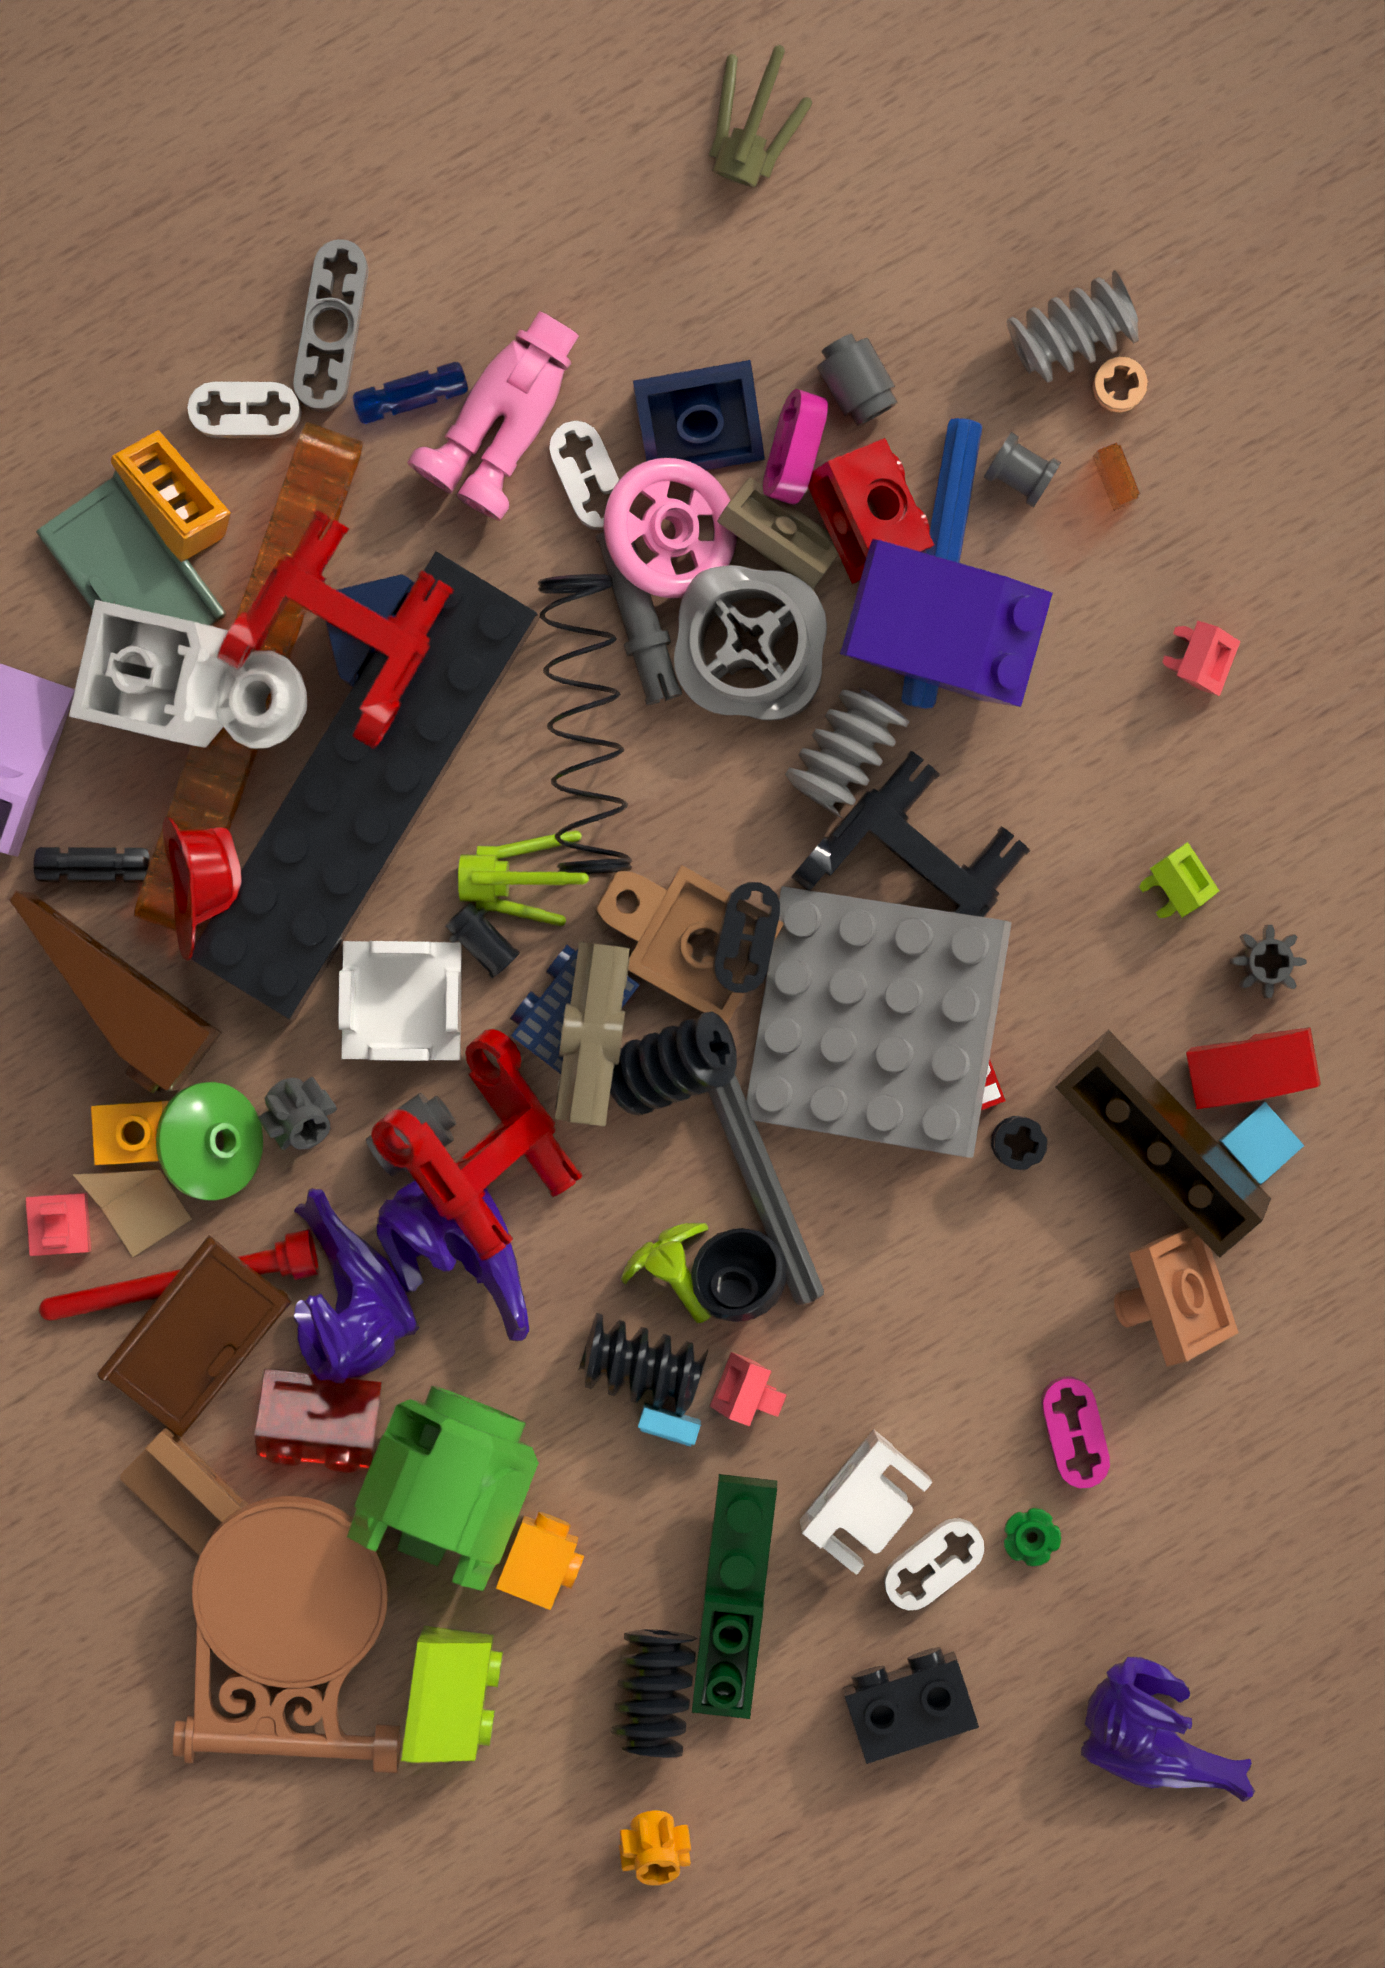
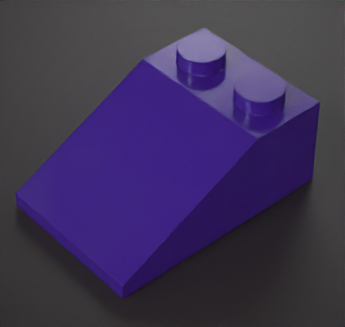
(946, 623)

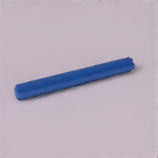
(949, 520)

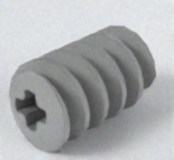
(1074, 328)
(845, 749)

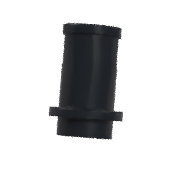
(481, 939)

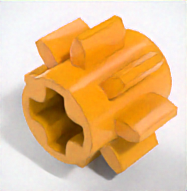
(655, 1847)

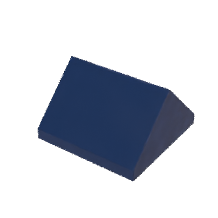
(701, 416)
(383, 598)

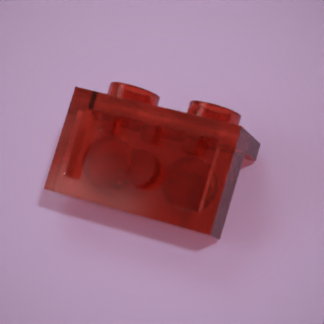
(317, 1420)

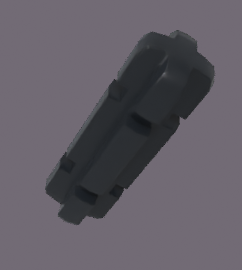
(91, 864)

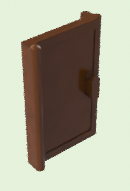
(178, 1350)

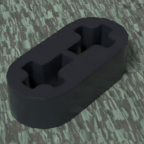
(732, 933)

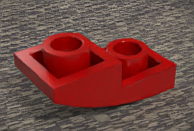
(1253, 1068)

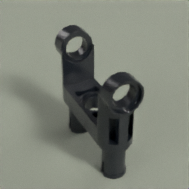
(885, 818)

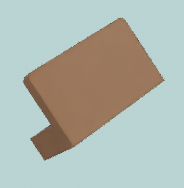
(181, 1489)

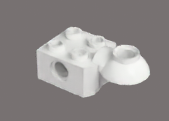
(166, 682)

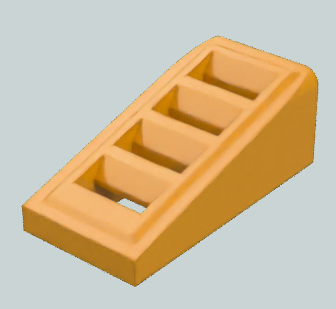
(187, 528)

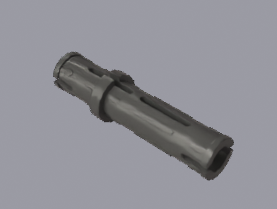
(644, 634)

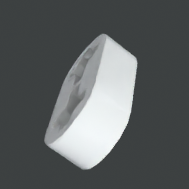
(244, 395)
(571, 476)
(943, 1575)

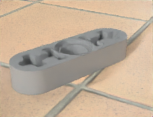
(352, 285)

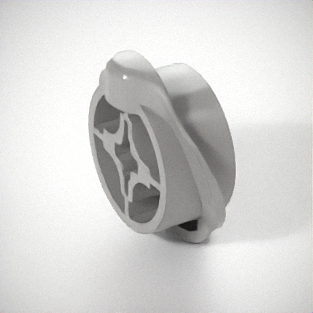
(712, 595)

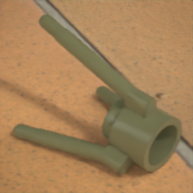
(743, 154)

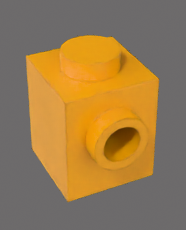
(126, 1132)
(541, 1560)

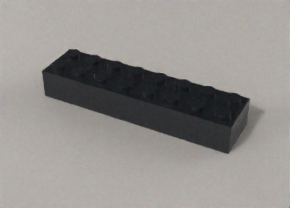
(360, 801)

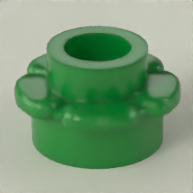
(1035, 1521)

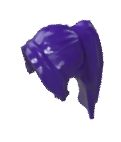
(413, 1228)
(369, 1306)
(1138, 1739)

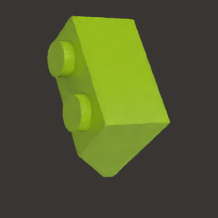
(449, 1695)

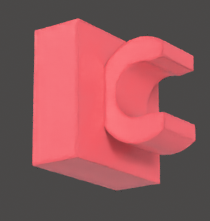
(1206, 657)
(58, 1224)
(744, 1390)

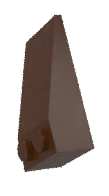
(136, 1015)

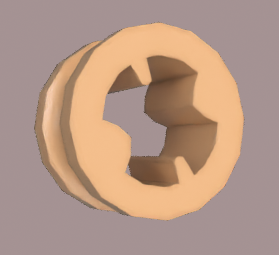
(1106, 373)

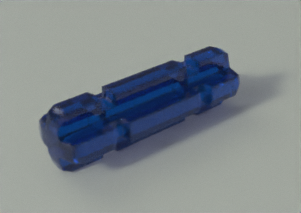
(410, 392)

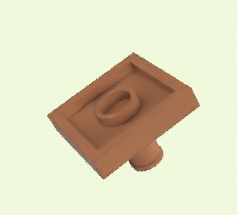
(1179, 1295)

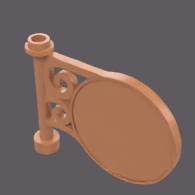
(286, 1609)

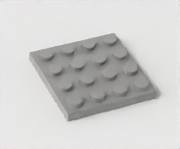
(878, 1021)

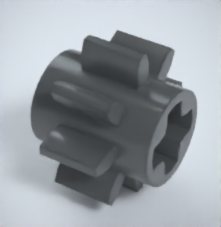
(1278, 948)
(297, 1113)

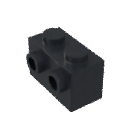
(909, 1704)

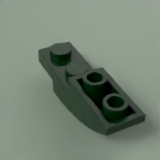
(734, 1596)

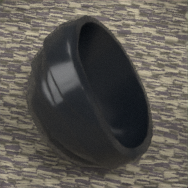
(738, 1275)

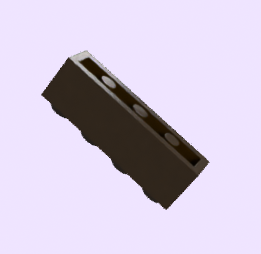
(1164, 1143)

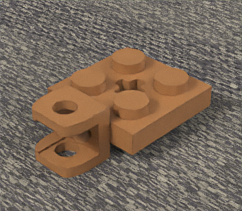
(662, 929)

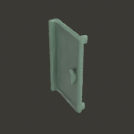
(123, 558)

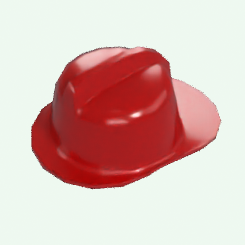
(203, 877)

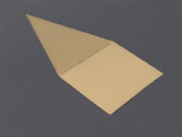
(137, 1205)

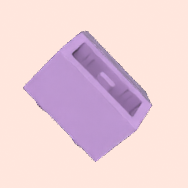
(30, 729)

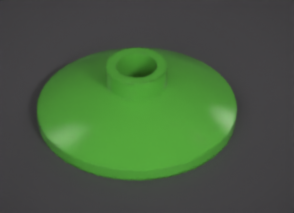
(188, 1141)

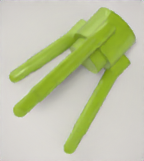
(484, 877)

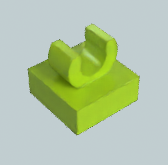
(1182, 880)

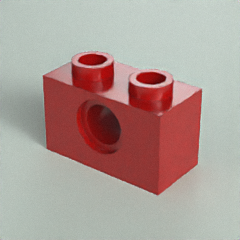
(841, 497)

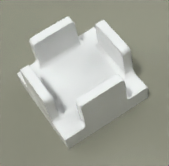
(401, 1000)
(863, 1502)

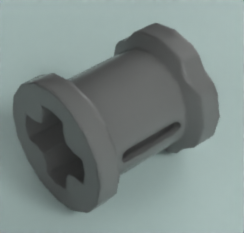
(1022, 469)

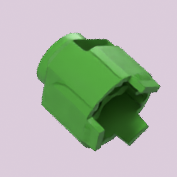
(448, 1481)

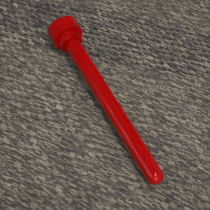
(291, 1256)

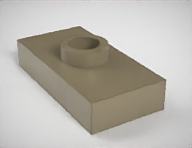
(780, 533)

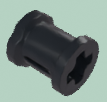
(1011, 1126)

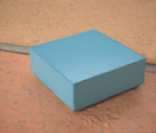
(1261, 1143)
(668, 1425)

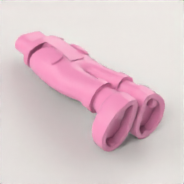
(515, 385)

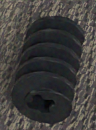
(674, 1064)
(641, 1365)
(654, 1692)

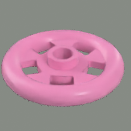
(622, 527)

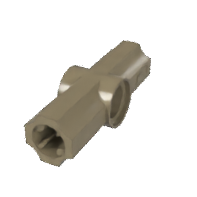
(592, 1034)

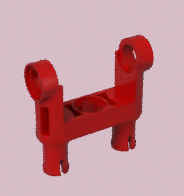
(301, 581)
(459, 1186)

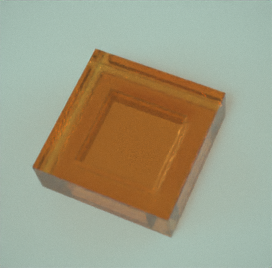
(1116, 476)

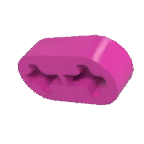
(795, 446)
(1089, 1428)

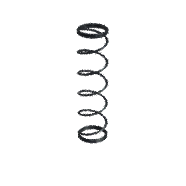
(583, 586)

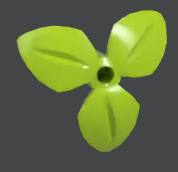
(668, 1262)

